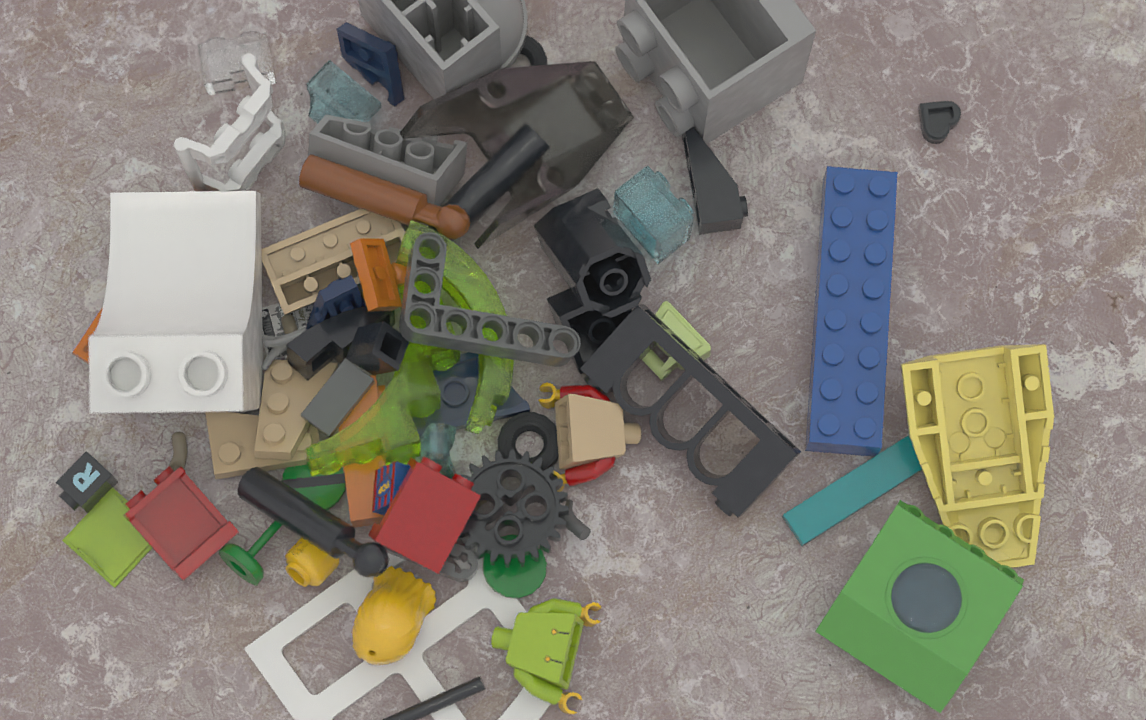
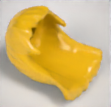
(391, 616)

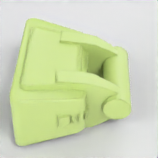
(685, 331)

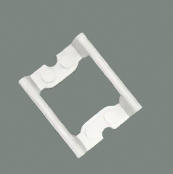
(233, 137)

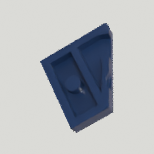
(373, 59)
(335, 299)

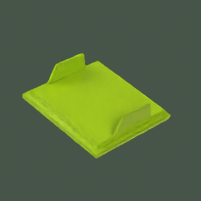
(108, 539)

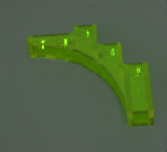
(388, 424)

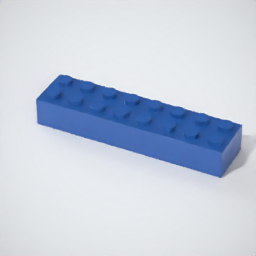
(851, 312)

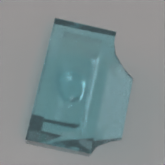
(339, 95)
(436, 445)

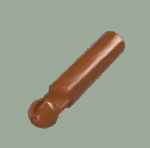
(381, 196)

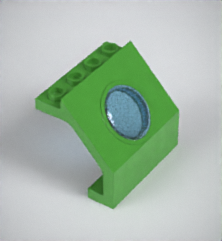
(921, 606)

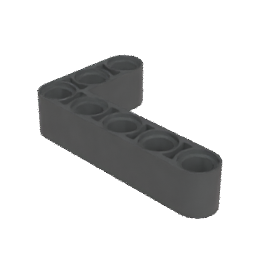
(472, 321)

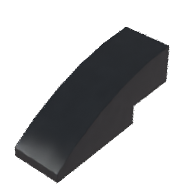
(331, 339)

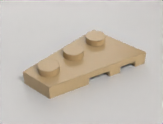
(282, 401)
(233, 444)

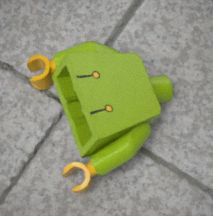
(545, 647)

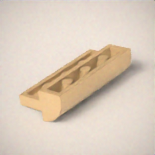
(323, 254)

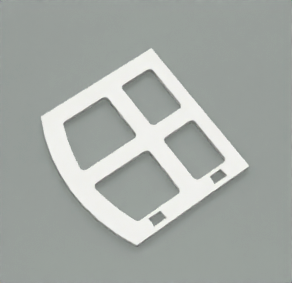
(351, 590)

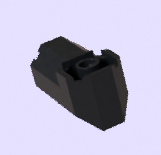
(594, 254)

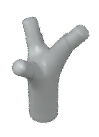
(278, 345)

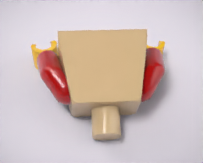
(588, 432)

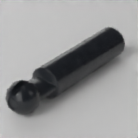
(499, 173)
(311, 521)

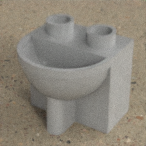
(450, 40)

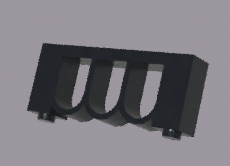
(621, 353)

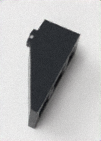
(712, 188)

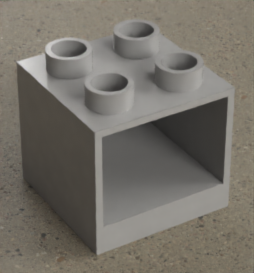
(714, 57)

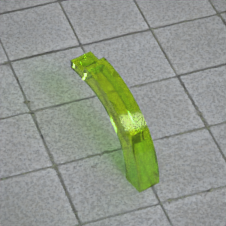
(472, 291)

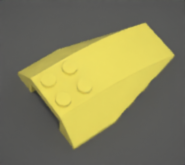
(984, 442)

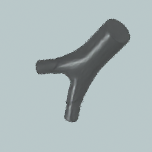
(574, 524)

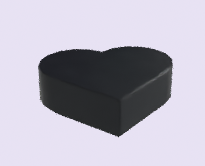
(938, 119)

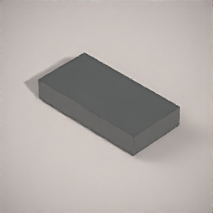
(337, 398)

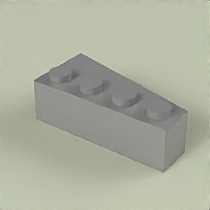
(411, 162)

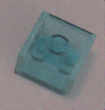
(653, 213)

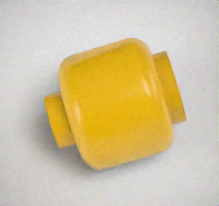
(309, 564)

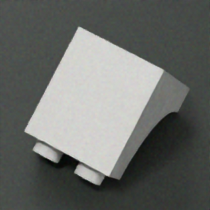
(180, 305)

